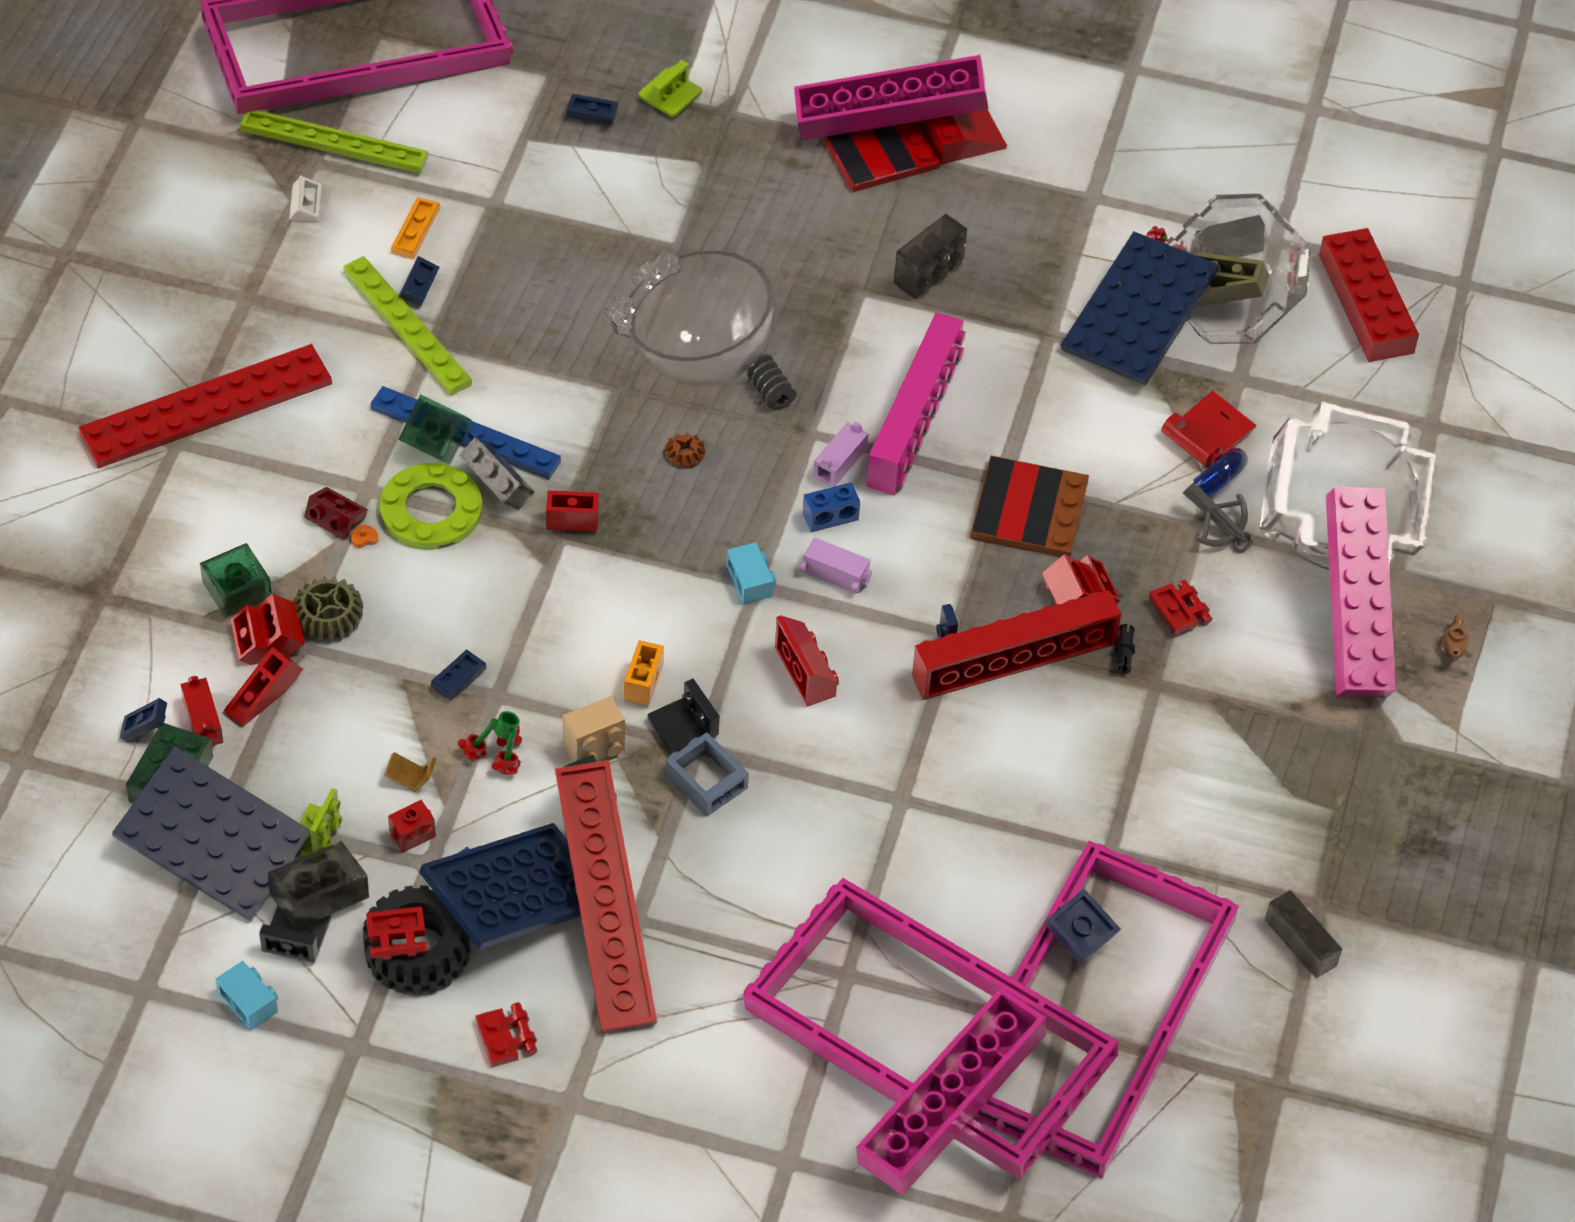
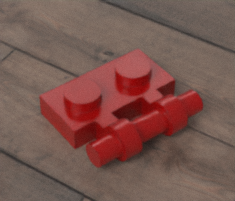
(1175, 611)
(396, 925)
(497, 1037)

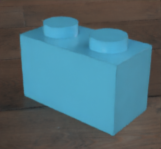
(750, 573)
(247, 995)

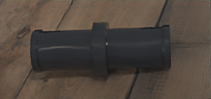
(1124, 649)

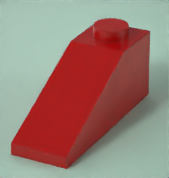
(263, 686)

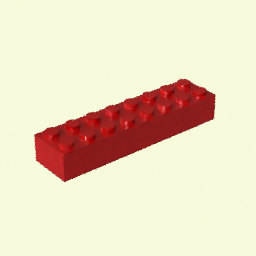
(1015, 644)

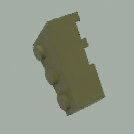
(1235, 280)

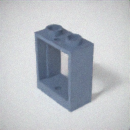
(719, 794)

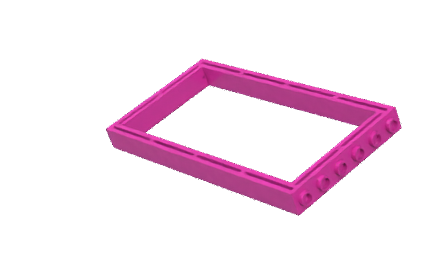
(346, 80)
(1169, 890)
(845, 896)

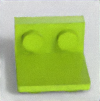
(322, 823)

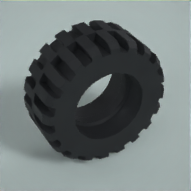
(426, 969)

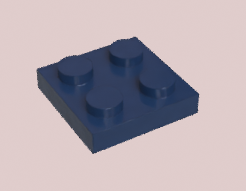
(1082, 926)

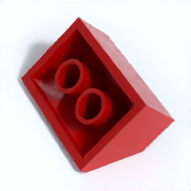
(804, 661)

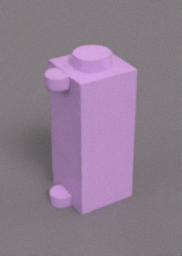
(841, 454)
(836, 565)

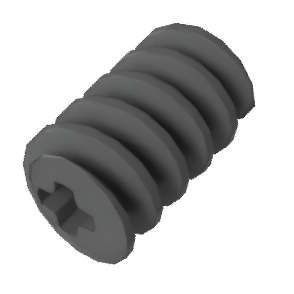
(771, 382)

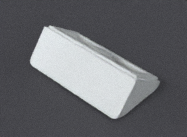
(305, 200)

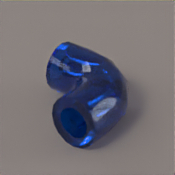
(1222, 471)

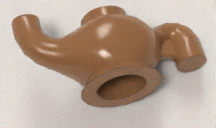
(1455, 639)

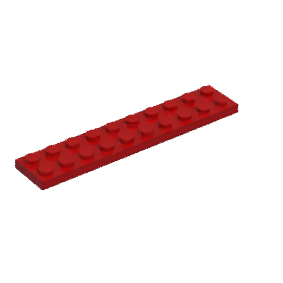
(204, 405)
(605, 897)

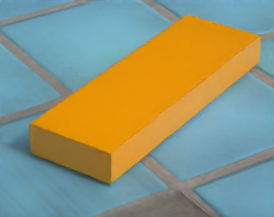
(415, 228)

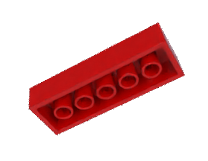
(1368, 295)

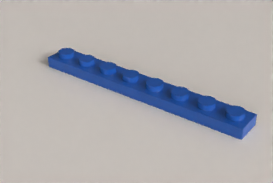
(511, 449)

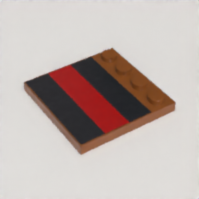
(1029, 506)

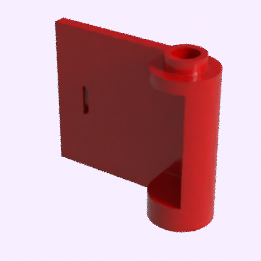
(1208, 429)

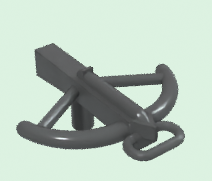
(1213, 511)

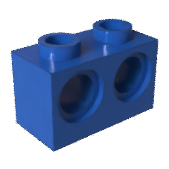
(831, 507)

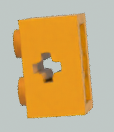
(643, 672)

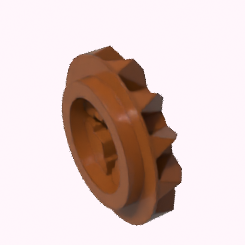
(687, 457)

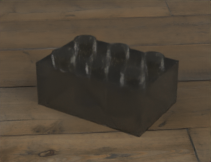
(930, 256)
(318, 885)

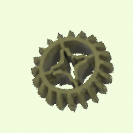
(330, 616)

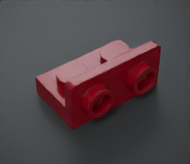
(334, 512)

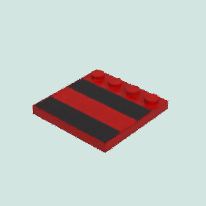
(882, 154)

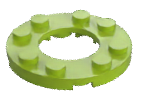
(430, 535)

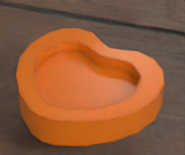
(364, 535)

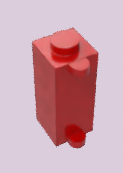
(201, 709)

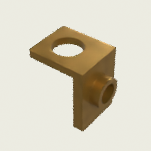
(407, 772)

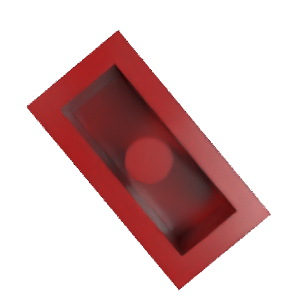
(572, 511)

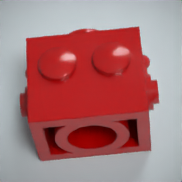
(411, 826)

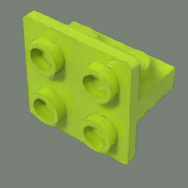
(671, 90)

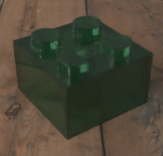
(435, 429)
(235, 579)

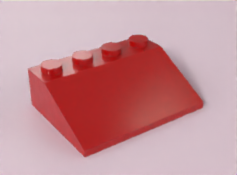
(963, 135)

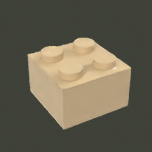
(594, 730)

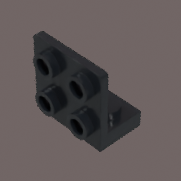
(685, 718)
(284, 940)

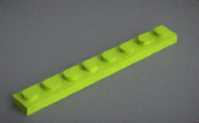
(334, 141)
(407, 325)

